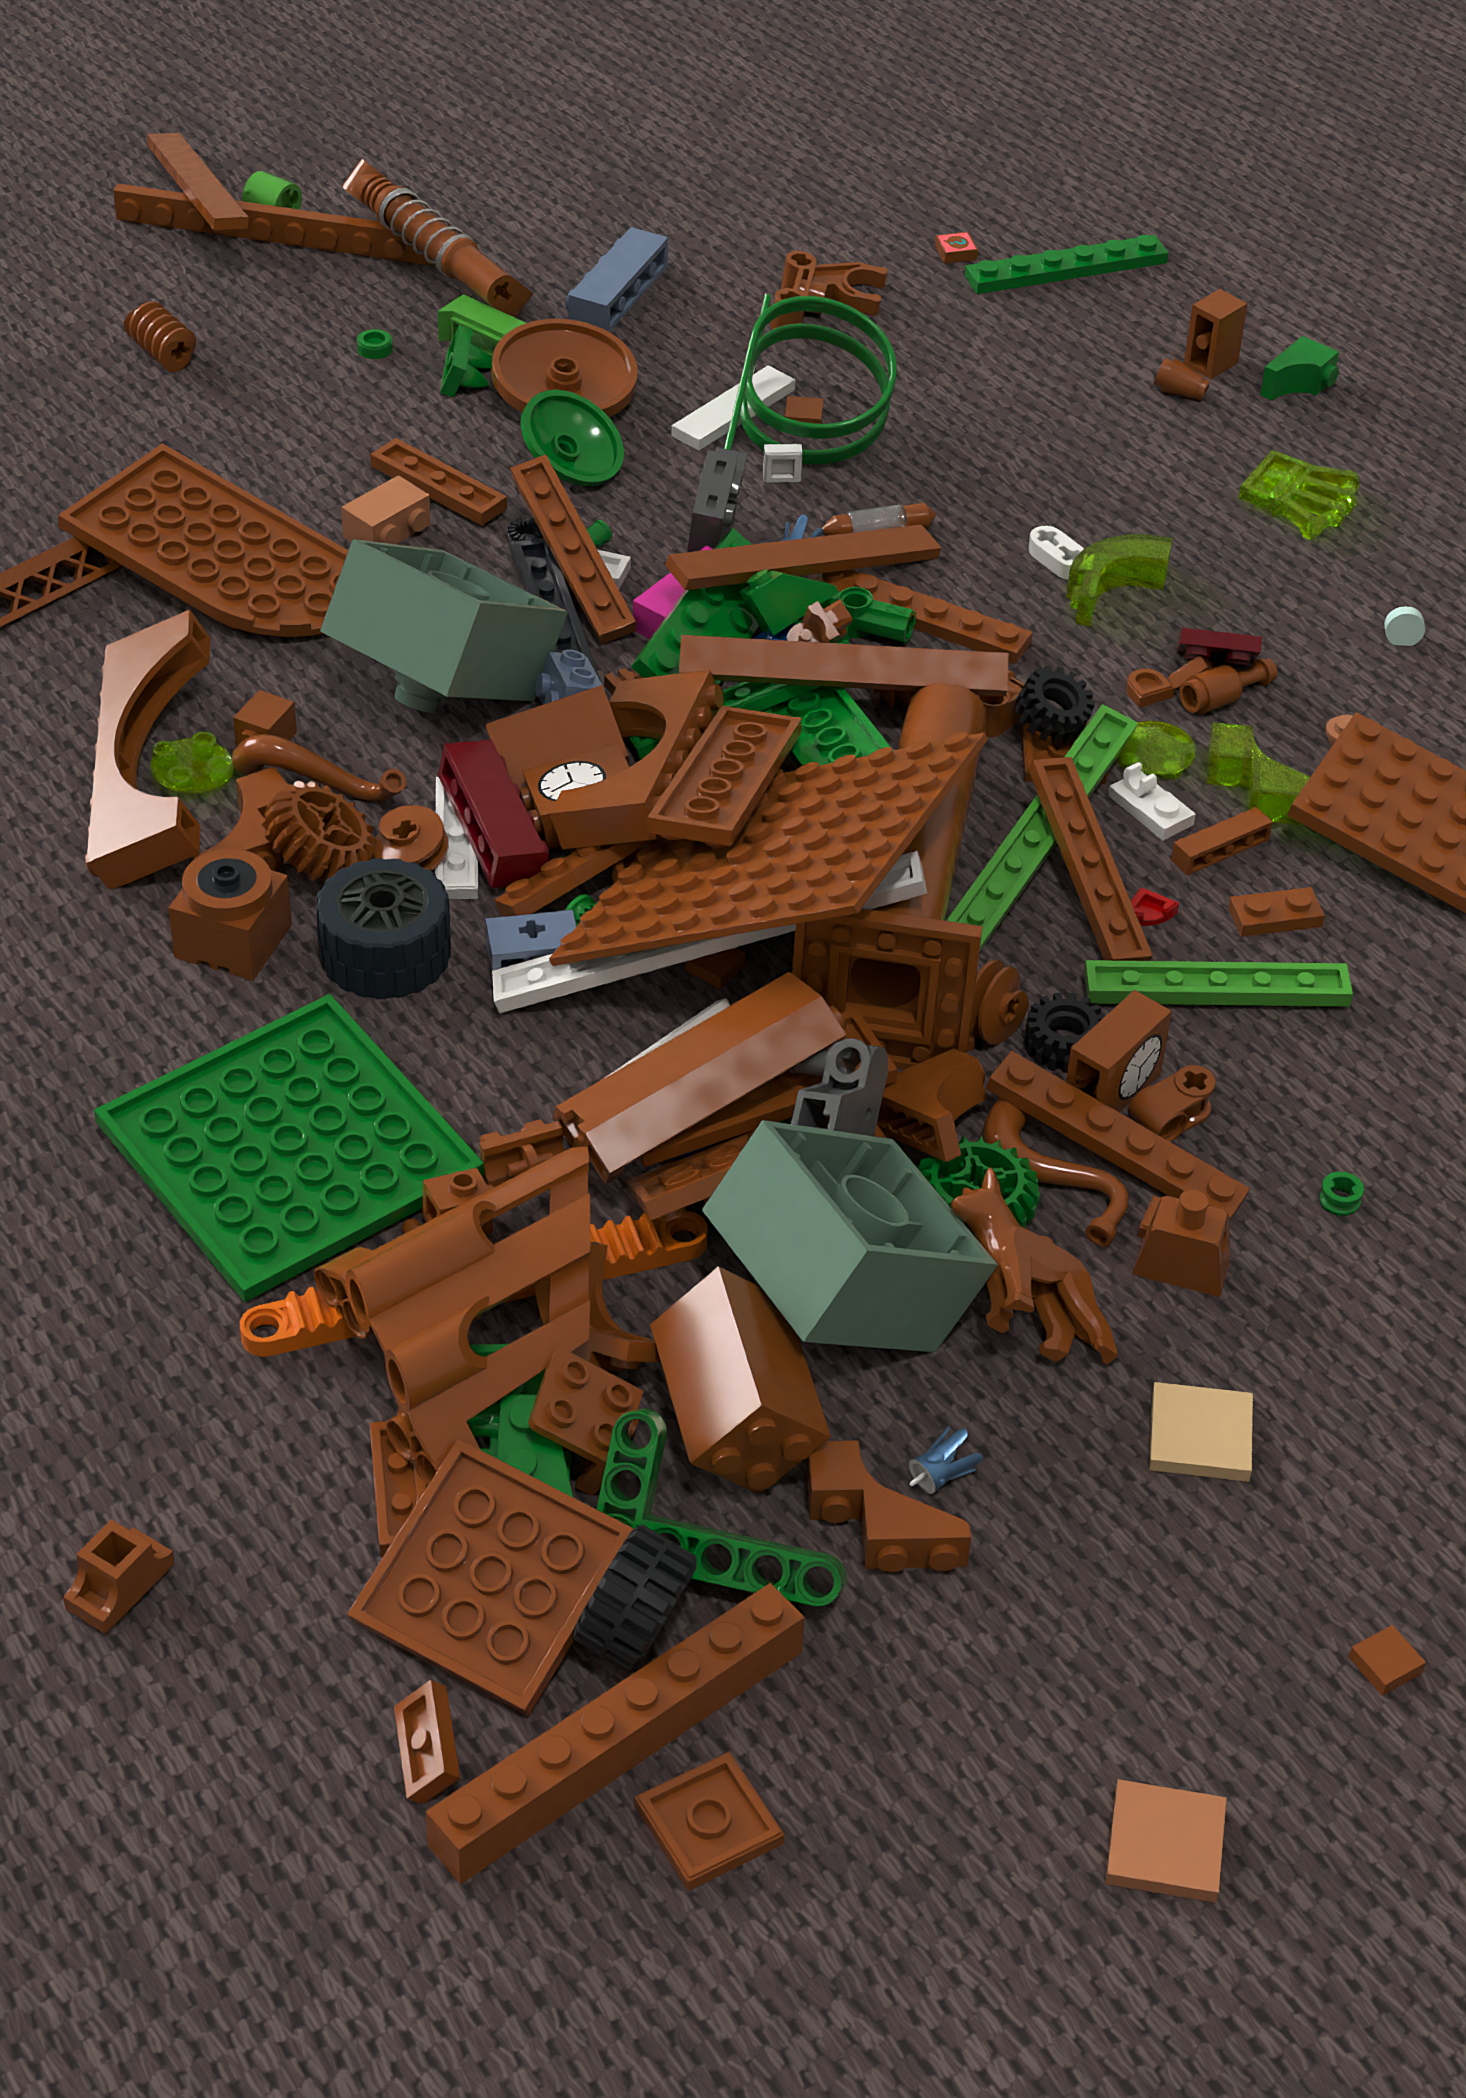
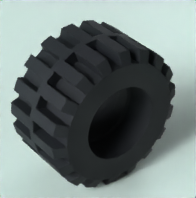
(635, 1598)

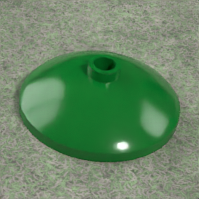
(574, 436)

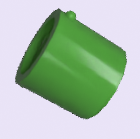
(272, 190)

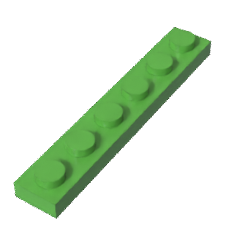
(1220, 982)

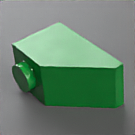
(782, 598)

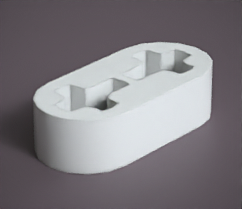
(1053, 549)

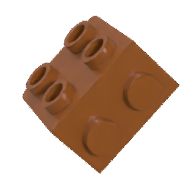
(579, 1410)

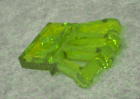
(1298, 488)

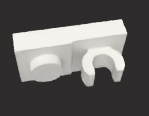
(1150, 803)

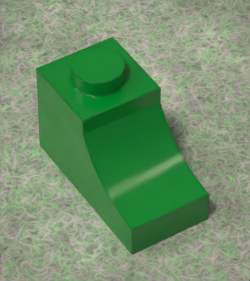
(1300, 369)

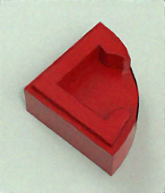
(1153, 906)

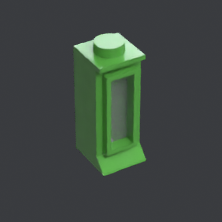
(486, 322)

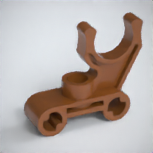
(832, 281)

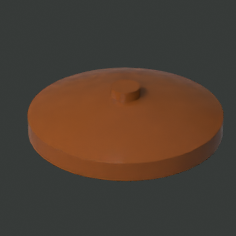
(567, 358)

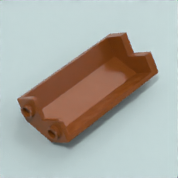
(698, 1073)

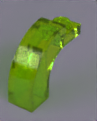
(1115, 563)

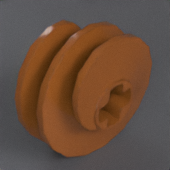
(412, 835)
(997, 1003)

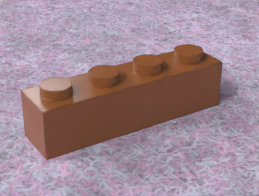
(1221, 841)

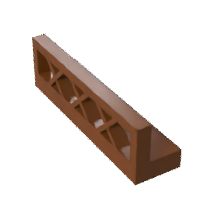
(47, 562)

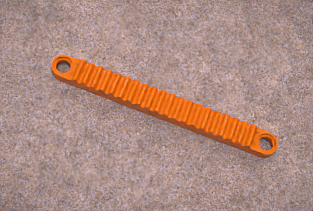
(631, 1249)

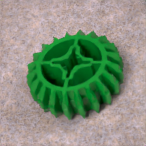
(968, 1170)

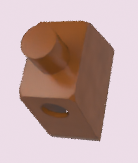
(1186, 1244)

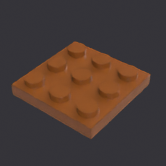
(692, 1178)

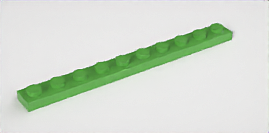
(1032, 836)

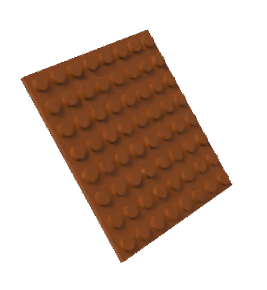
(802, 857)

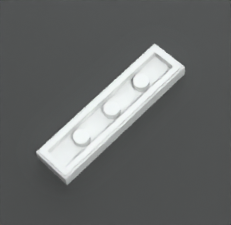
(714, 418)
(460, 864)

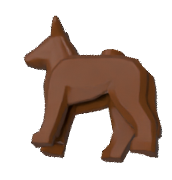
(1034, 1270)

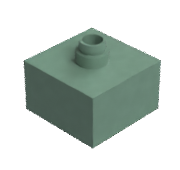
(441, 624)
(848, 1238)

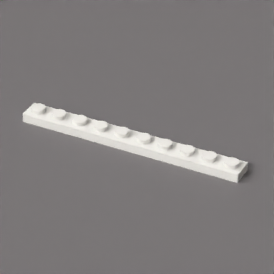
(540, 981)

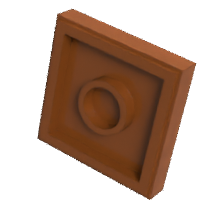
(708, 1820)

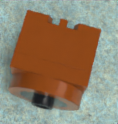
(230, 912)

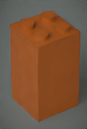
(738, 1382)

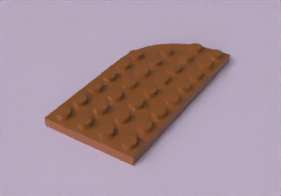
(211, 545)

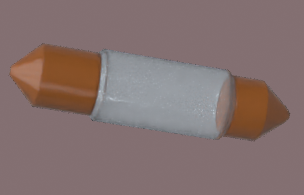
(880, 518)

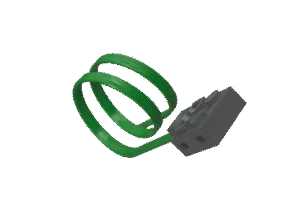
(725, 468)

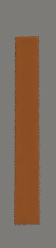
(198, 182)
(803, 556)
(843, 664)

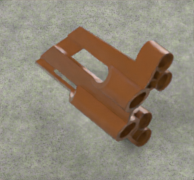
(440, 1276)

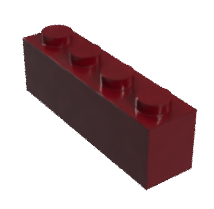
(491, 812)

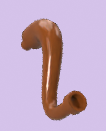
(1006, 1123)

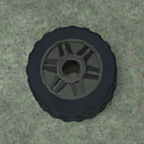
(383, 928)

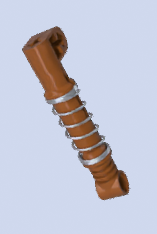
(453, 253)

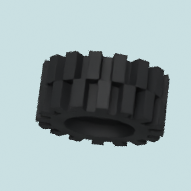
(1045, 717)
(1055, 1015)

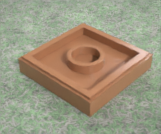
(1166, 1841)

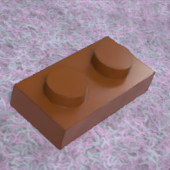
(1276, 911)
(426, 1742)

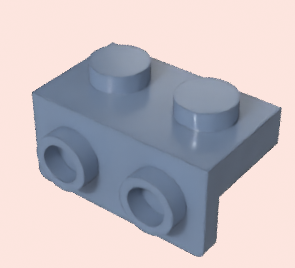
(564, 676)

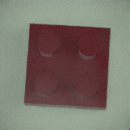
(1233, 647)

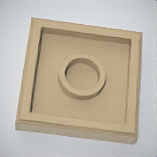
(1201, 1431)

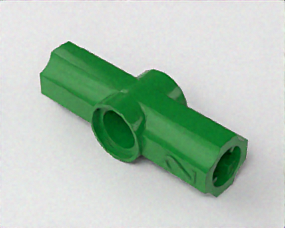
(875, 616)

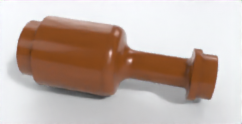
(1223, 685)

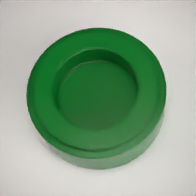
(374, 344)

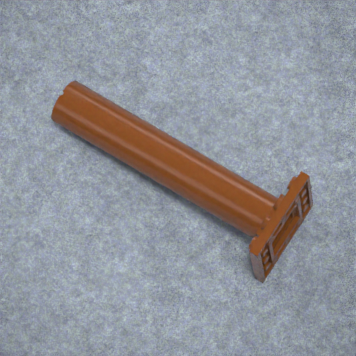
(902, 960)

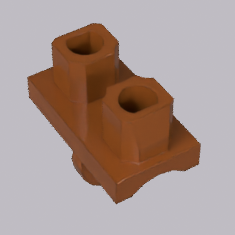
(822, 624)
(520, 1151)

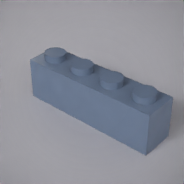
(618, 279)

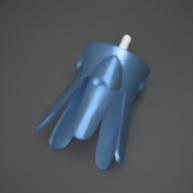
(934, 1466)

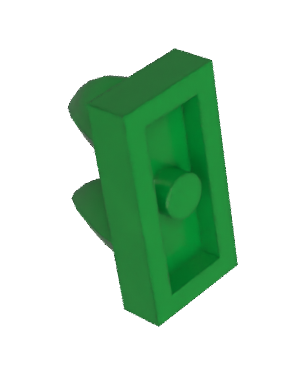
(462, 364)

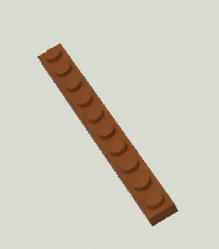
(268, 224)

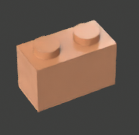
(387, 513)

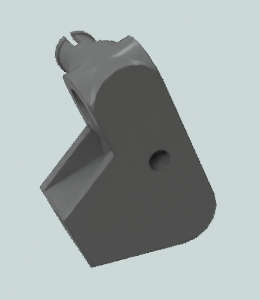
(844, 1096)

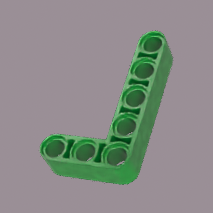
(697, 1539)

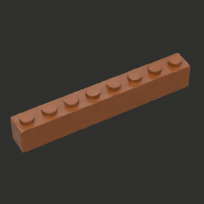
(613, 1733)

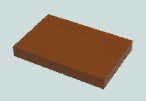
(555, 732)

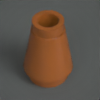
(1180, 380)

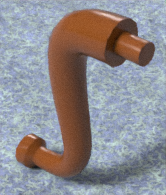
(271, 750)

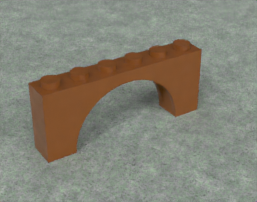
(617, 808)

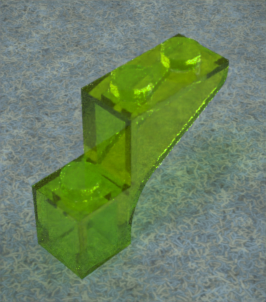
(1238, 762)

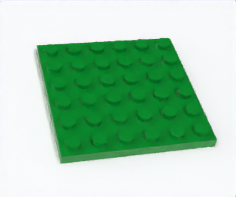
(285, 1145)

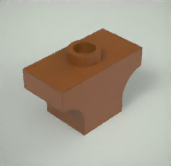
(115, 1574)

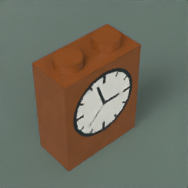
(548, 780)
(1121, 1052)

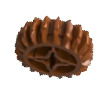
(317, 830)

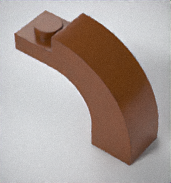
(607, 1343)

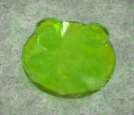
(1160, 749)
(191, 764)

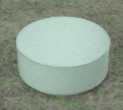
(1404, 626)

